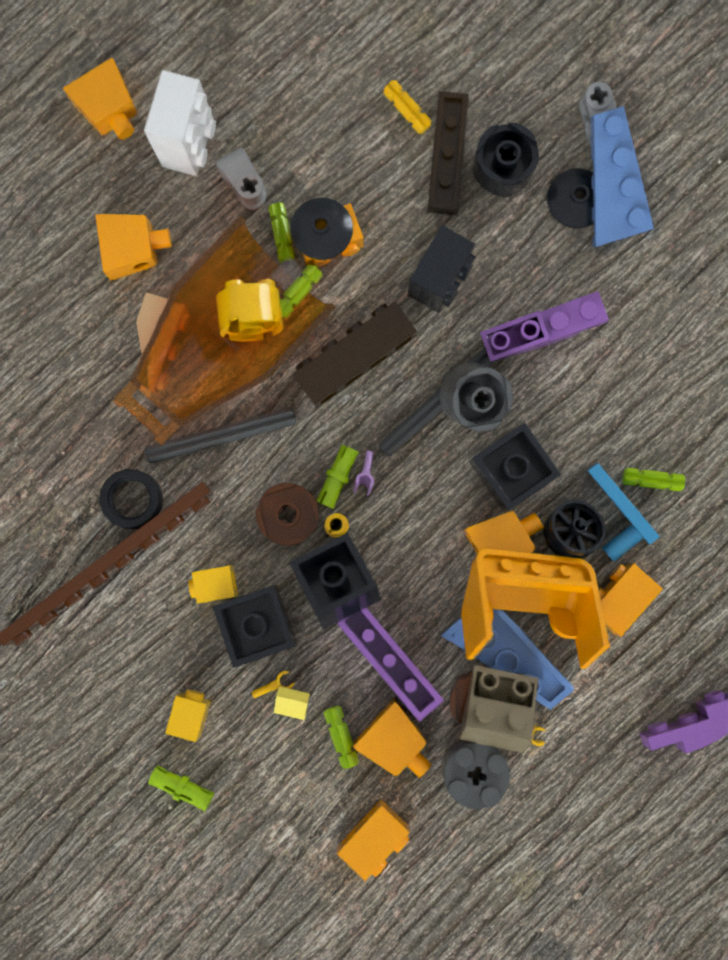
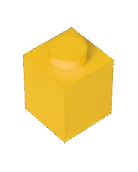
(213, 584)
(188, 715)

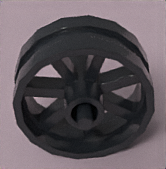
(574, 529)

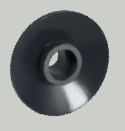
(565, 205)
(326, 242)

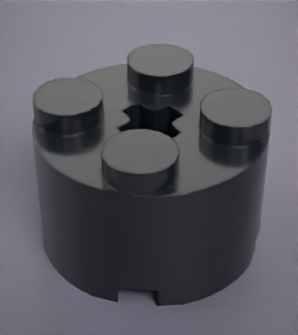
(503, 142)

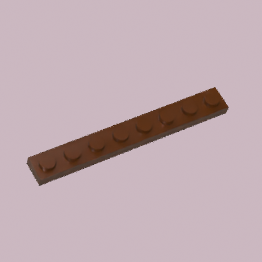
(97, 572)

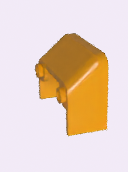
(535, 584)

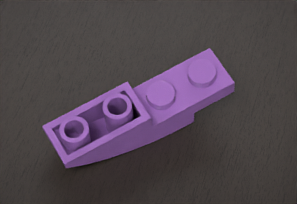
(544, 327)
(692, 730)

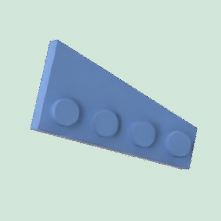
(616, 181)
(516, 653)

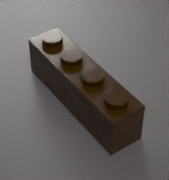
(354, 354)

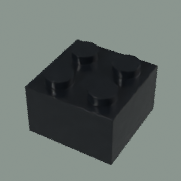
(441, 267)
(514, 467)
(335, 580)
(254, 626)

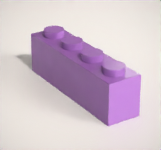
(391, 663)

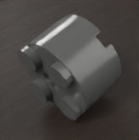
(471, 410)
(484, 789)

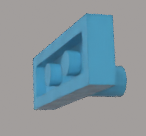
(639, 527)

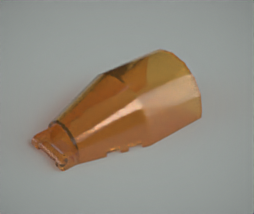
(189, 362)

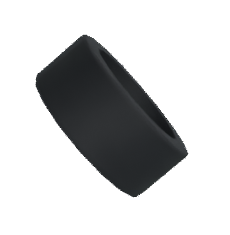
(107, 496)

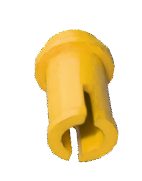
(336, 516)

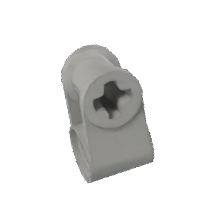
(598, 91)
(241, 176)

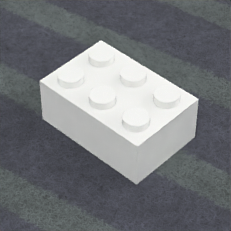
(180, 123)

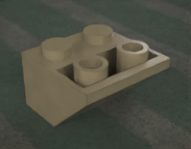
(499, 709)

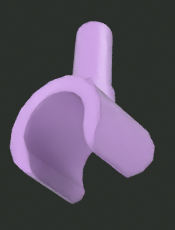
(364, 477)

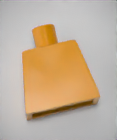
(104, 99)
(128, 243)
(505, 533)
(394, 742)

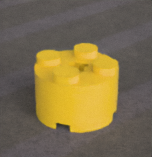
(249, 310)

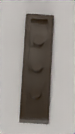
(448, 153)

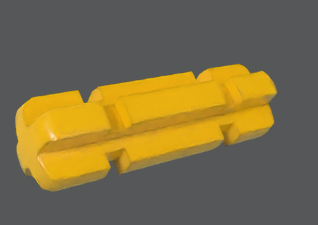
(407, 107)

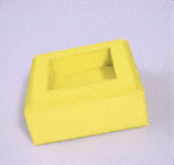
(291, 703)

